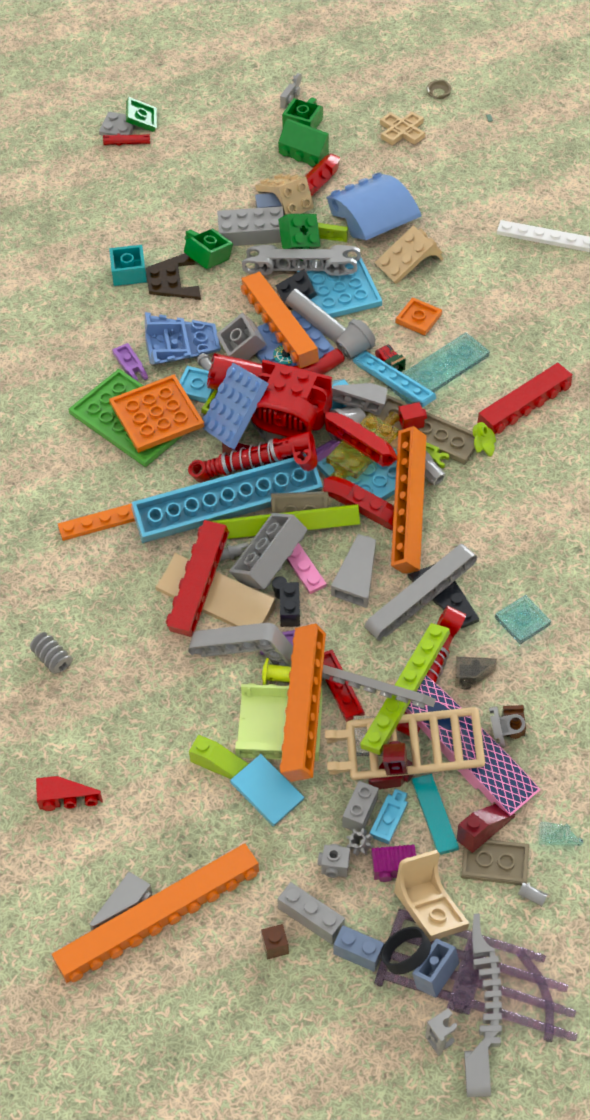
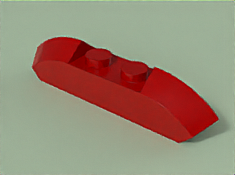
(322, 172)
(360, 438)
(368, 503)

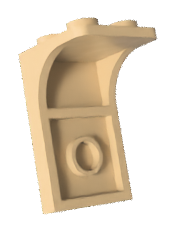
(291, 191)
(407, 254)
(425, 898)

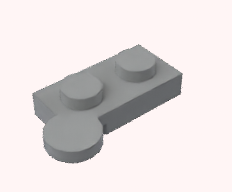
(291, 91)

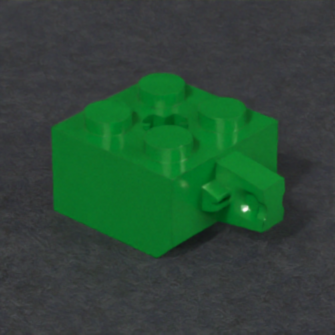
(304, 112)
(299, 231)
(207, 247)

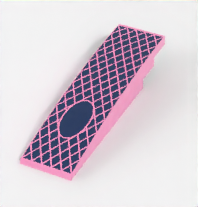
(500, 777)

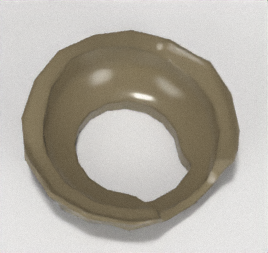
(439, 84)

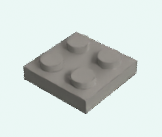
(116, 123)

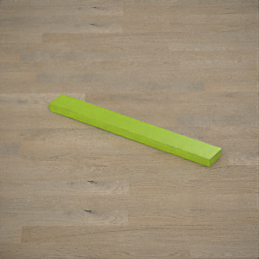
(310, 519)

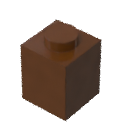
(275, 941)

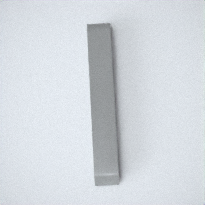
(420, 592)

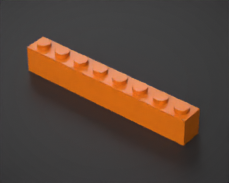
(280, 320)
(408, 500)
(303, 703)

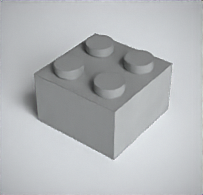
(241, 338)

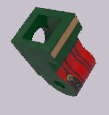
(390, 357)

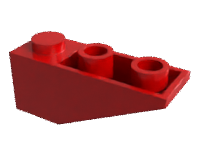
(54, 788)

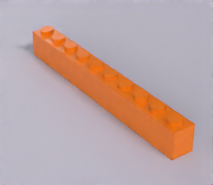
(155, 913)

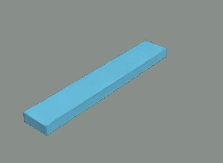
(394, 378)

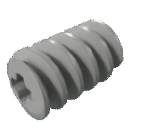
(50, 653)

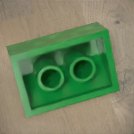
(303, 143)

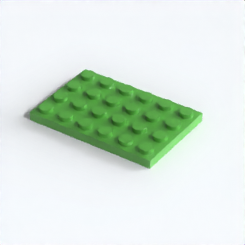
(97, 414)

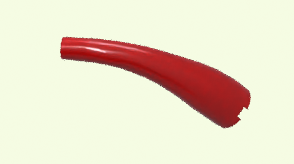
(222, 362)

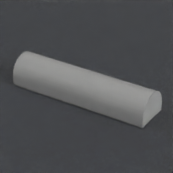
(314, 315)

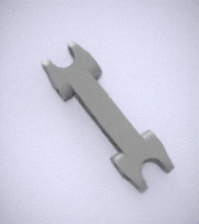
(331, 260)

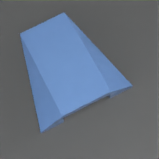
(177, 339)

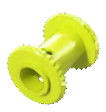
(275, 672)

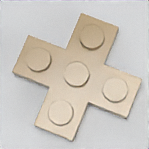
(402, 128)

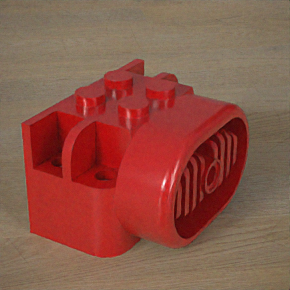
(293, 400)

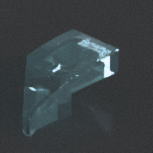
(557, 835)

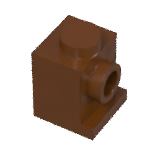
(515, 723)

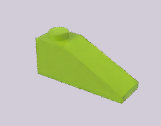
(215, 757)

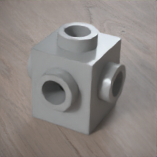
(334, 860)

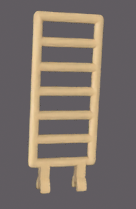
(349, 734)

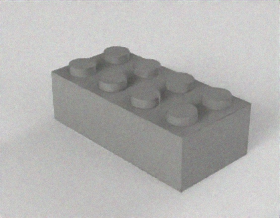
(250, 225)
(268, 550)

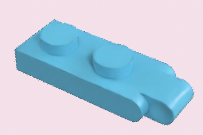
(389, 816)

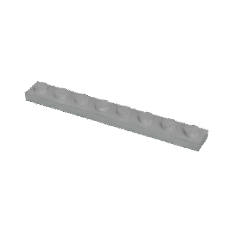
(371, 685)

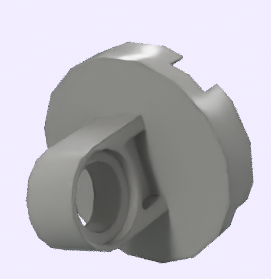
(501, 725)

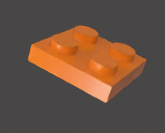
(418, 316)

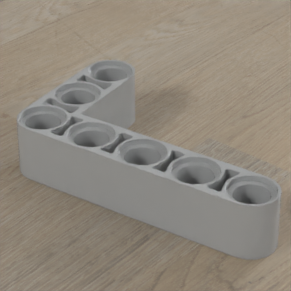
(241, 639)

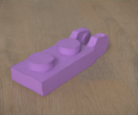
(129, 361)

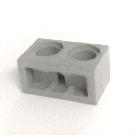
(360, 806)

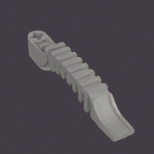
(477, 1061)

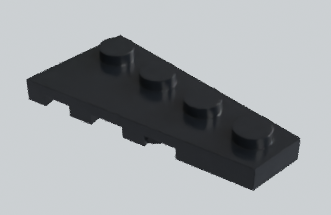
(452, 597)

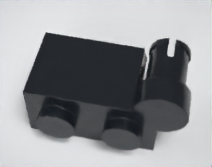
(289, 601)

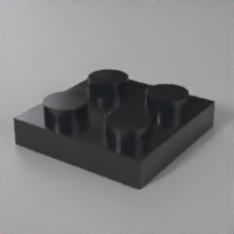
(299, 281)

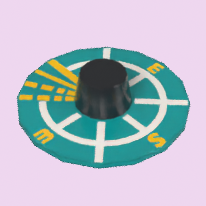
(281, 356)

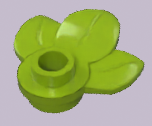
(484, 439)

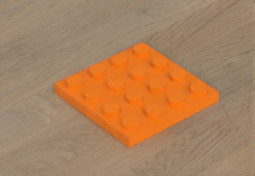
(156, 413)

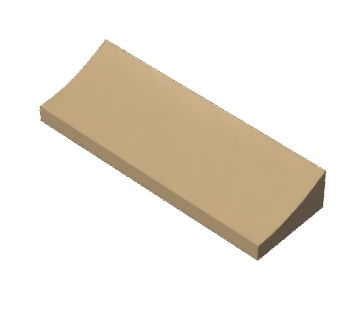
(226, 599)

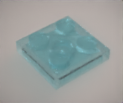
(522, 619)

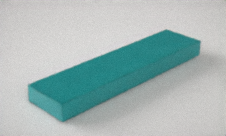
(435, 814)

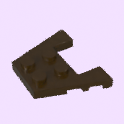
(165, 279)

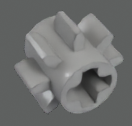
(365, 842)

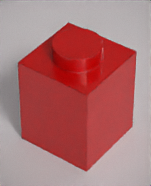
(412, 415)

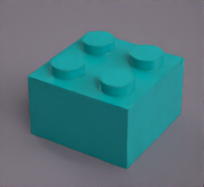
(127, 265)

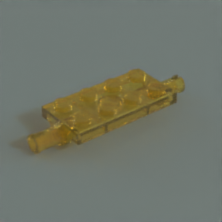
(351, 462)

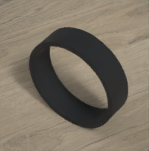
(413, 961)

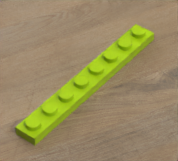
(410, 679)

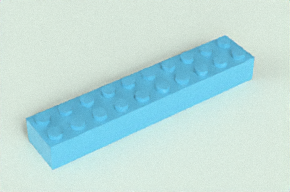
(220, 498)

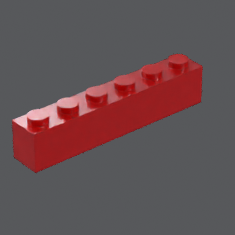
(526, 398)
(198, 578)

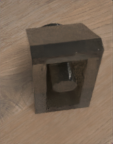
(473, 671)

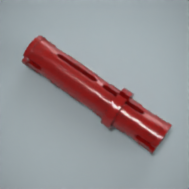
(126, 139)

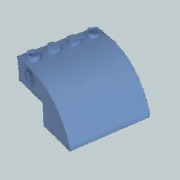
(374, 205)

